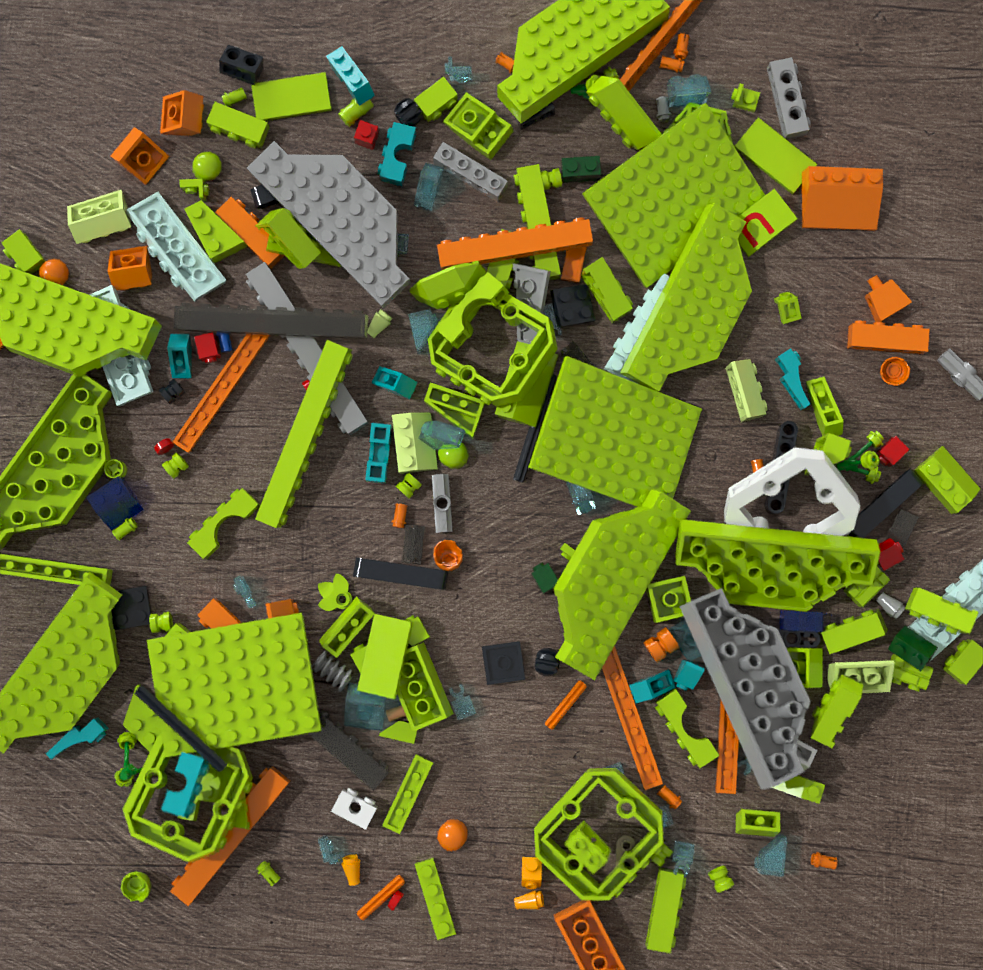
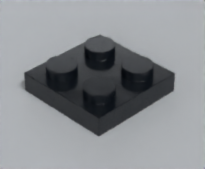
(572, 305)
(132, 608)
(503, 663)

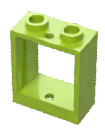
(590, 853)

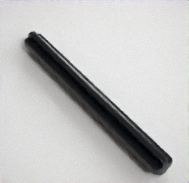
(531, 438)
(180, 728)

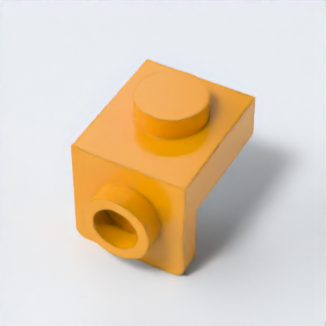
(531, 872)

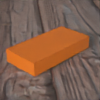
(573, 265)

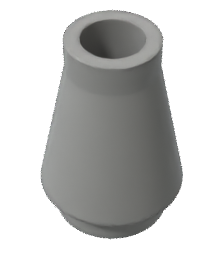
(890, 605)

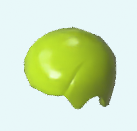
(206, 166)
(454, 457)
(136, 886)

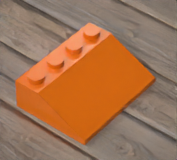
(841, 198)

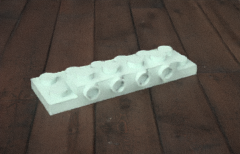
(174, 247)
(633, 330)
(129, 374)
(968, 593)

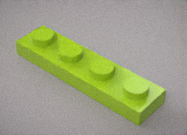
(407, 794)
(435, 898)

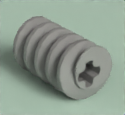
(332, 670)

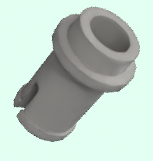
(663, 109)

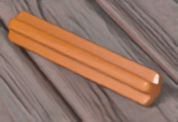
(565, 705)
(380, 897)

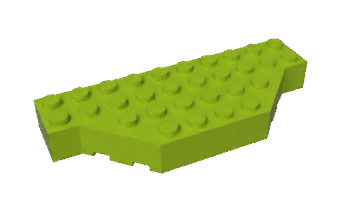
(570, 44)
(695, 304)
(68, 326)
(56, 461)
(775, 565)
(611, 577)
(63, 667)

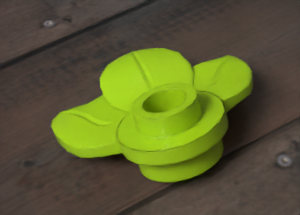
(332, 592)

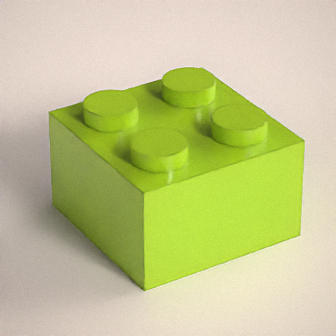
(667, 597)

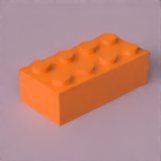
(588, 937)

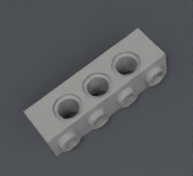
(790, 127)
(470, 172)

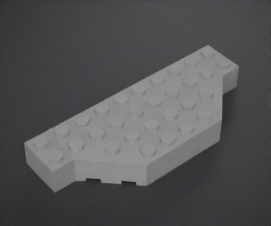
(340, 213)
(754, 684)

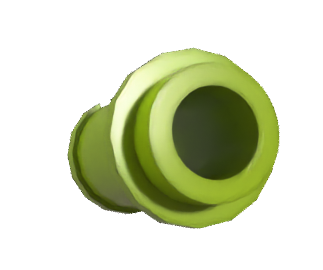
(233, 97)
(124, 529)
(268, 873)

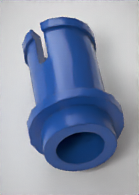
(225, 342)

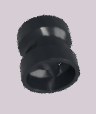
(172, 391)

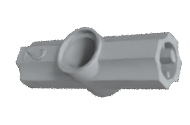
(962, 373)
(441, 490)

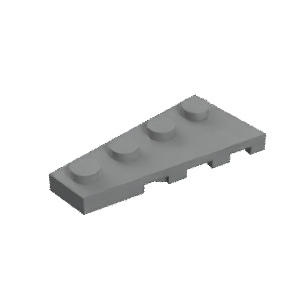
(531, 289)

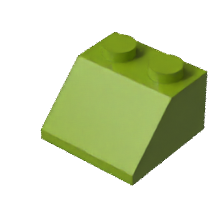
(808, 665)

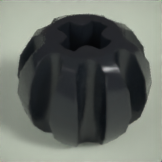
(408, 112)
(546, 663)

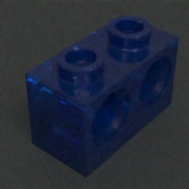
(801, 620)

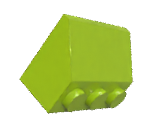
(834, 447)
(947, 480)

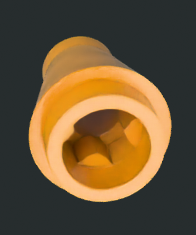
(351, 867)
(531, 900)

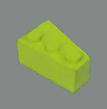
(289, 237)

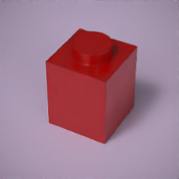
(366, 135)
(207, 347)
(892, 451)
(889, 554)

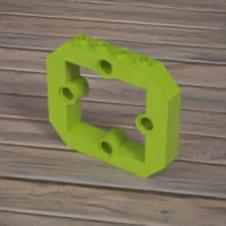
(521, 378)
(179, 845)
(576, 877)

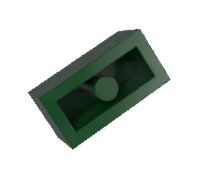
(580, 169)
(544, 577)
(912, 648)

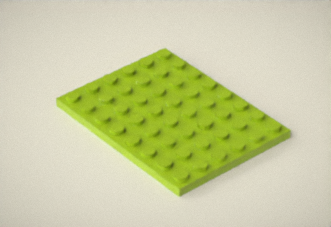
(663, 189)
(613, 435)
(236, 683)

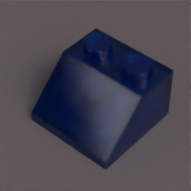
(115, 502)

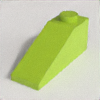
(825, 407)
(803, 788)

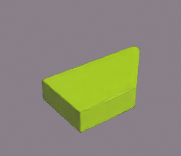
(400, 731)

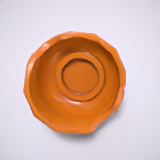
(54, 271)
(895, 371)
(447, 555)
(452, 835)

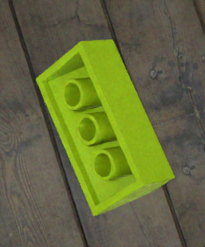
(622, 112)
(529, 409)
(421, 690)

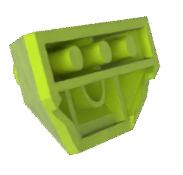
(448, 285)

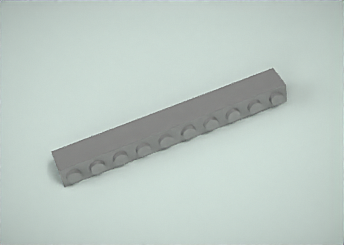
(306, 348)

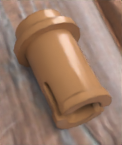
(395, 713)

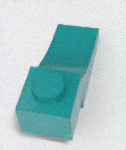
(789, 364)
(91, 732)

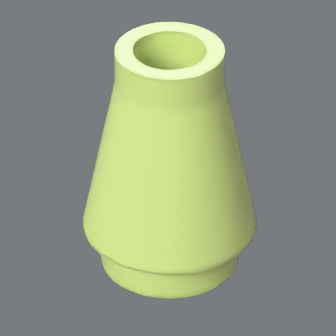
(379, 323)

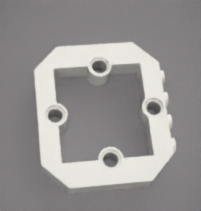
(780, 470)

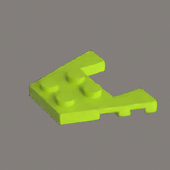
(212, 791)

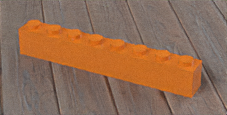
(516, 244)
(201, 871)

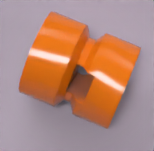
(661, 645)

